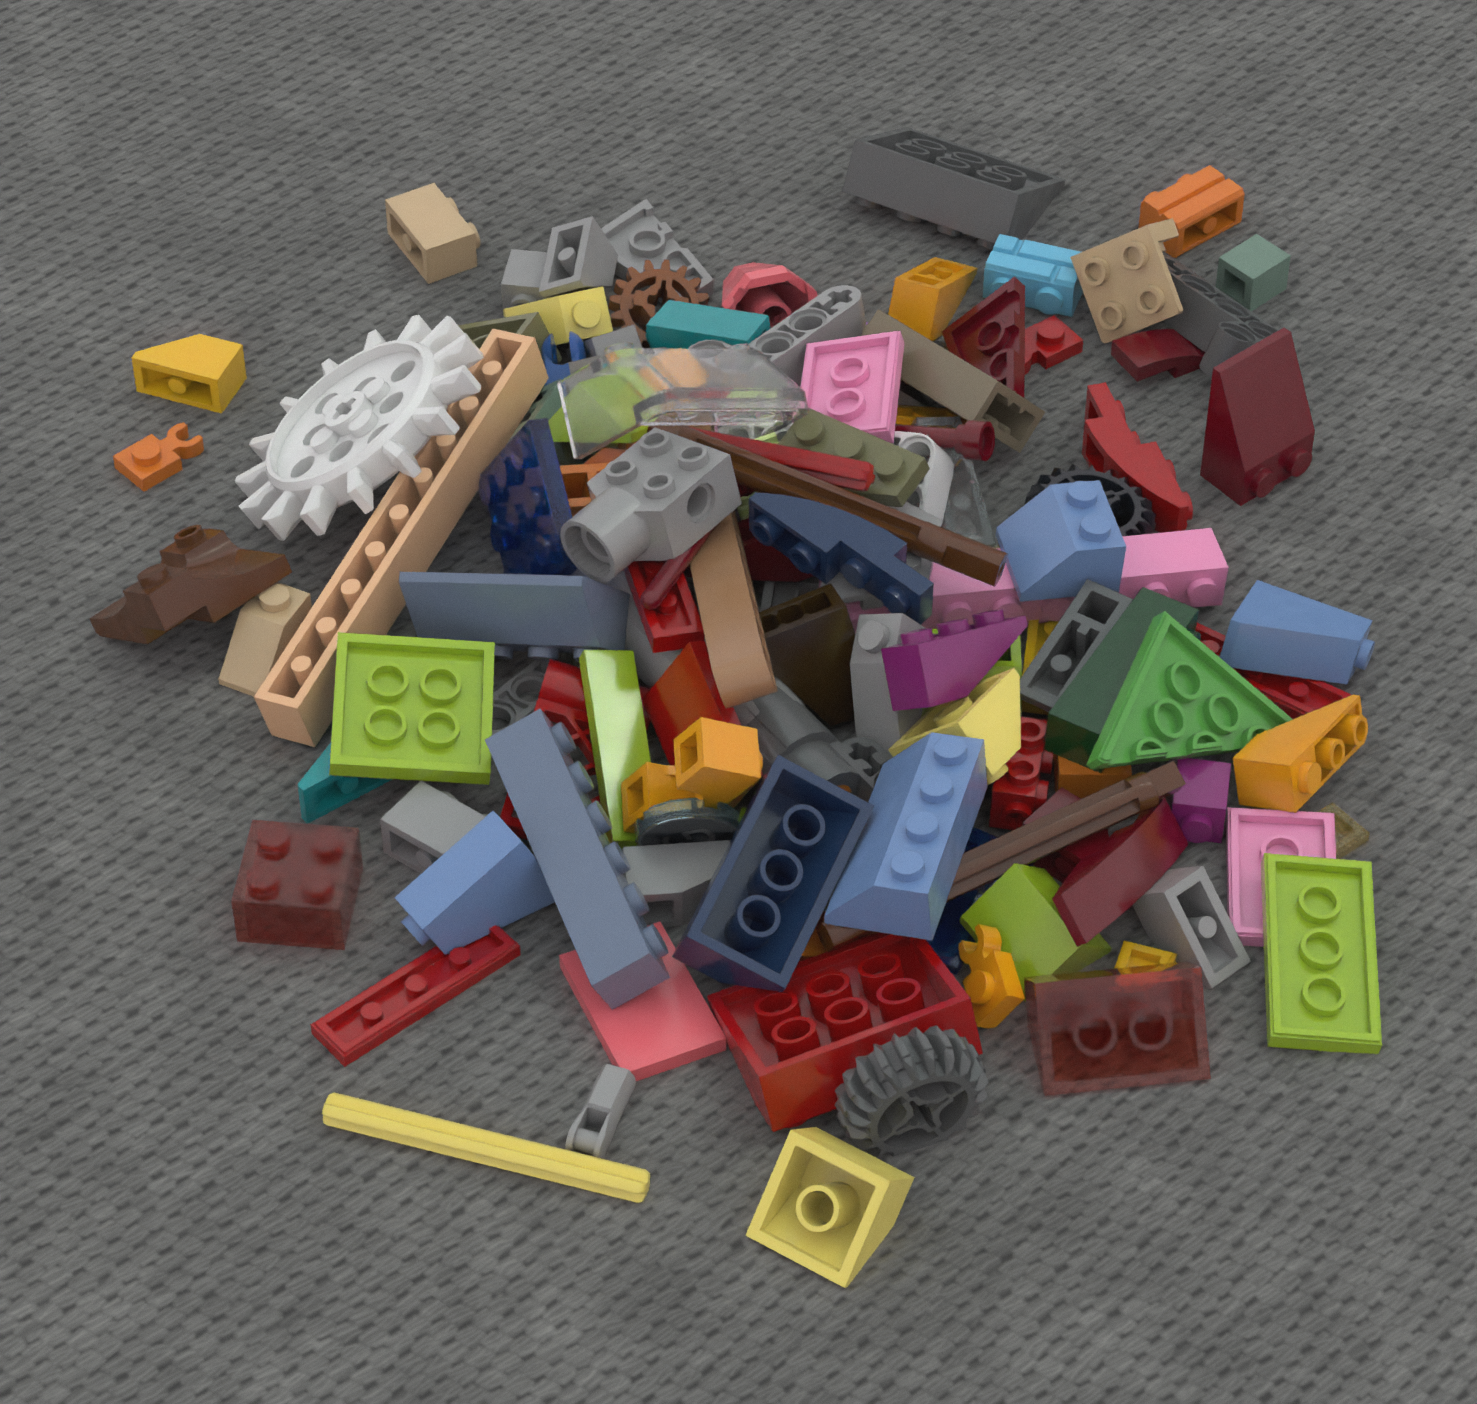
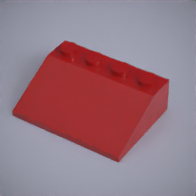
(831, 1012)

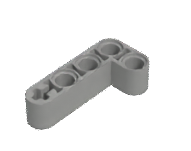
(829, 316)

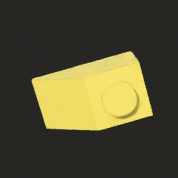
(578, 312)

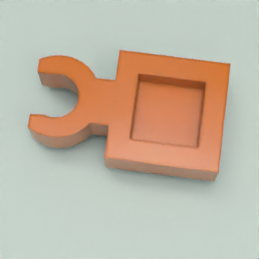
(154, 459)

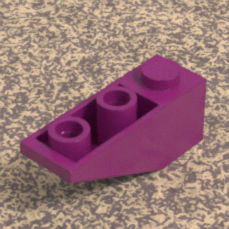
(949, 664)

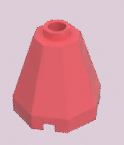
(765, 291)

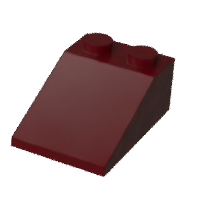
(1257, 420)

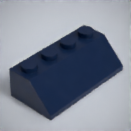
(774, 879)

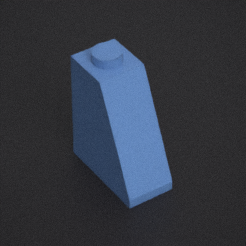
(1296, 637)
(474, 886)

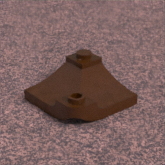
(197, 579)

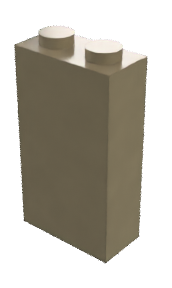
(960, 385)

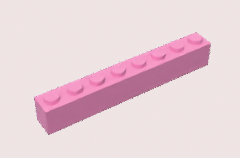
(1174, 564)

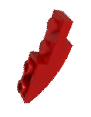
(1113, 446)

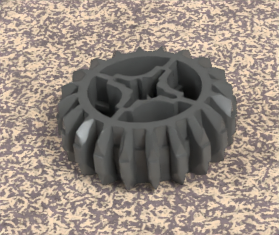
(911, 1092)

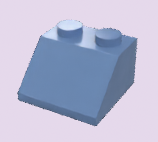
(1062, 542)

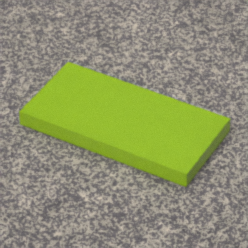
(1320, 954)

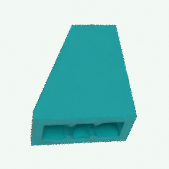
(685, 323)

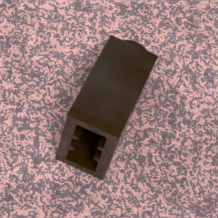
(812, 651)

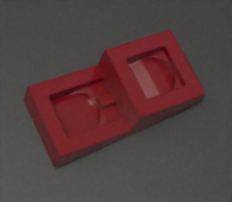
(1155, 352)

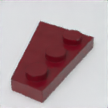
(994, 336)

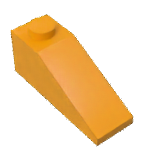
(930, 295)

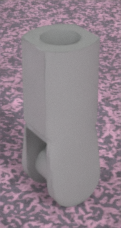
(602, 1111)

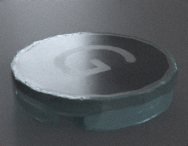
(686, 822)

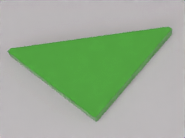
(1180, 704)

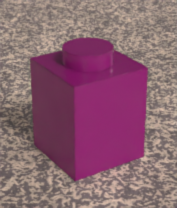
(1202, 800)

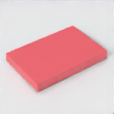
(655, 1029)

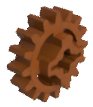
(638, 306)

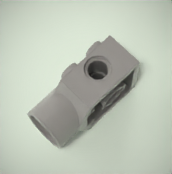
(650, 504)

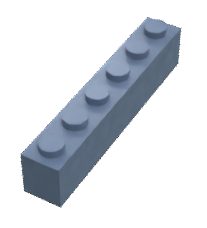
(578, 859)

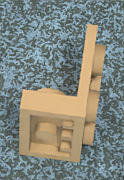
(1129, 281)

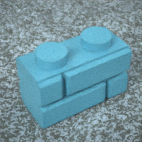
(1042, 268)

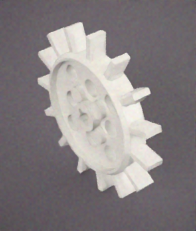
(359, 426)

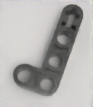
(1212, 318)

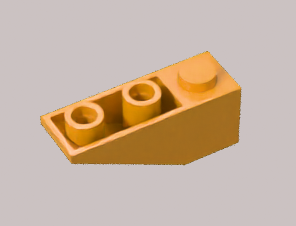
(1296, 758)

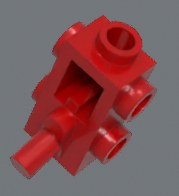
(1020, 788)

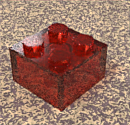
(297, 884)

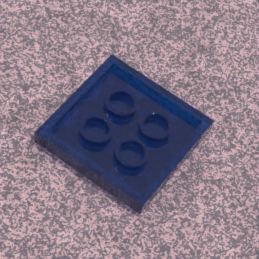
(528, 503)

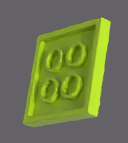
(412, 708)

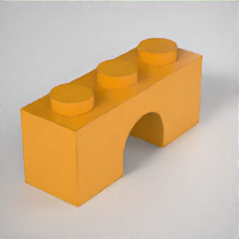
(711, 764)

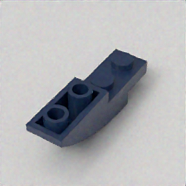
(833, 541)

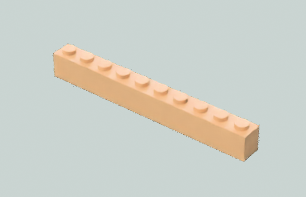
(401, 537)

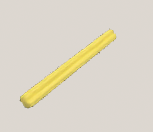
(486, 1147)

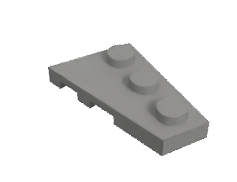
(641, 237)

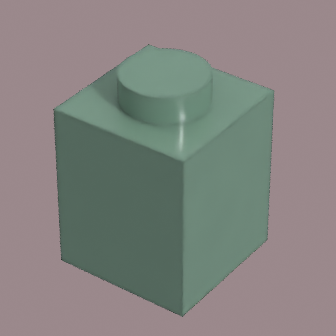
(1253, 272)

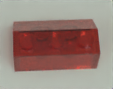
(1118, 1027)

